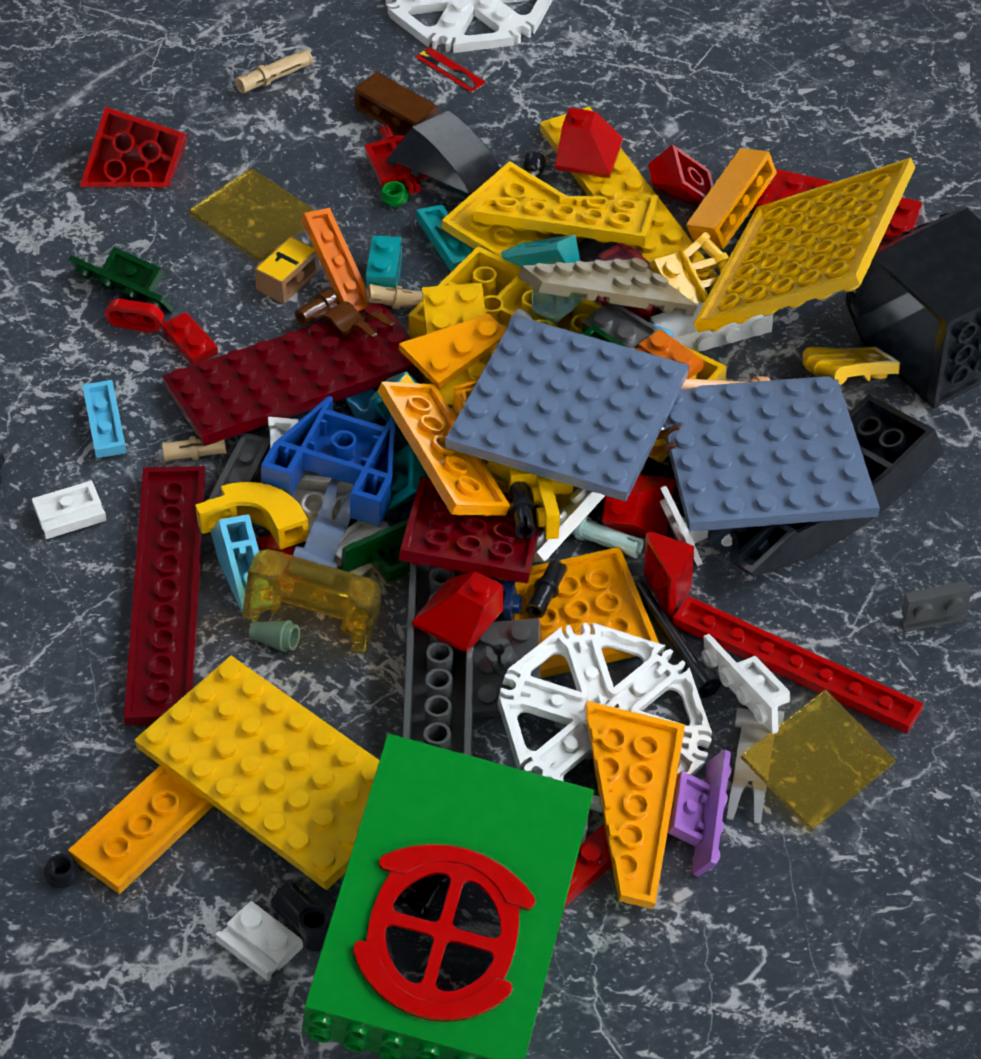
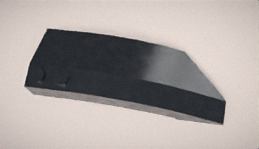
(896, 456)

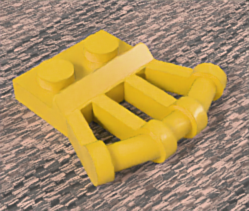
(683, 273)
(849, 362)

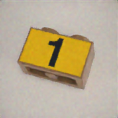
(286, 269)

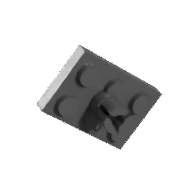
(494, 654)

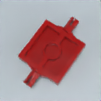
(377, 155)

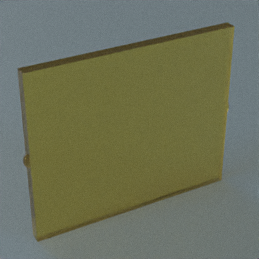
(253, 214)
(818, 760)

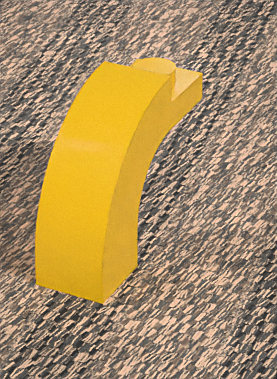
(265, 506)

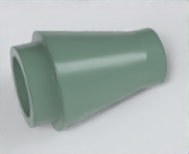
(276, 634)

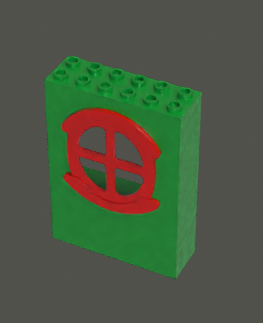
(474, 825)

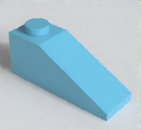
(235, 550)

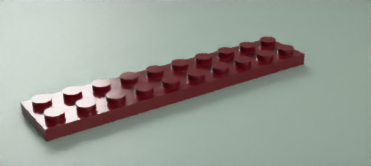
(165, 592)

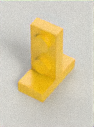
(542, 494)

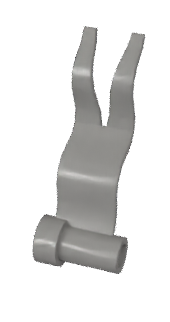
(750, 734)

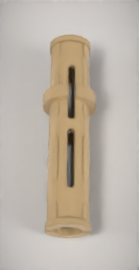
(264, 75)

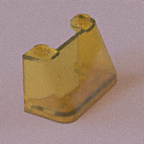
(315, 587)

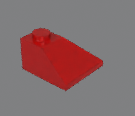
(587, 144)
(680, 176)
(642, 510)
(462, 610)

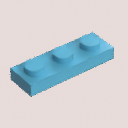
(104, 419)

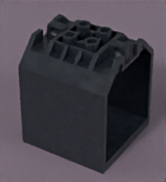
(926, 305)

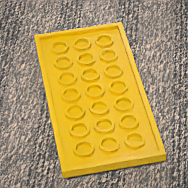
(267, 767)

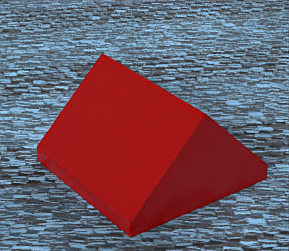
(668, 570)

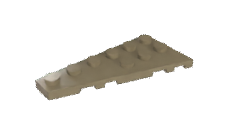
(619, 280)

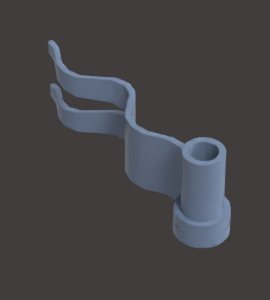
(326, 533)

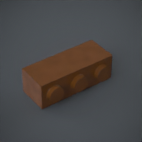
(392, 103)

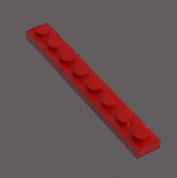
(799, 664)

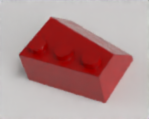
(133, 152)

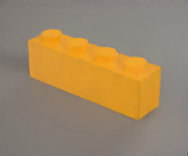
(732, 196)

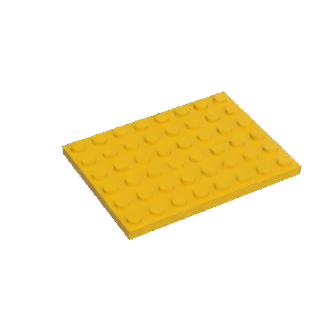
(806, 247)

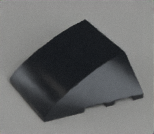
(446, 152)

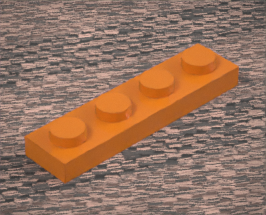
(335, 257)

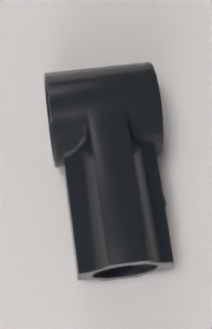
(302, 915)

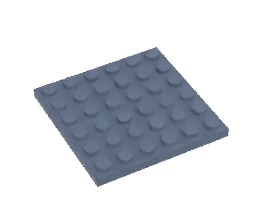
(568, 407)
(768, 455)

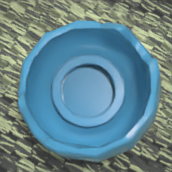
(362, 408)

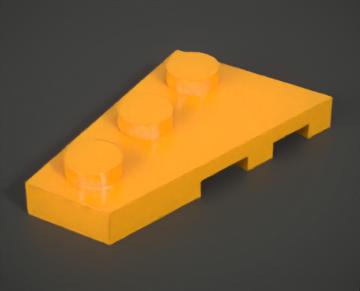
(453, 349)

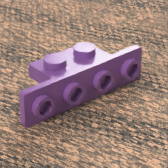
(699, 811)

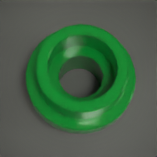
(394, 194)

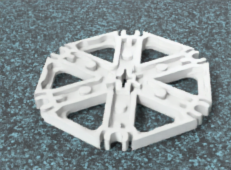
(457, 17)
(595, 685)

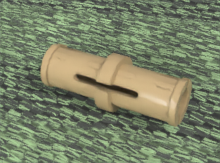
(393, 297)
(191, 449)

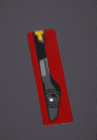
(450, 69)

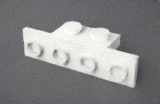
(750, 682)

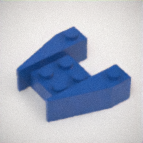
(341, 450)

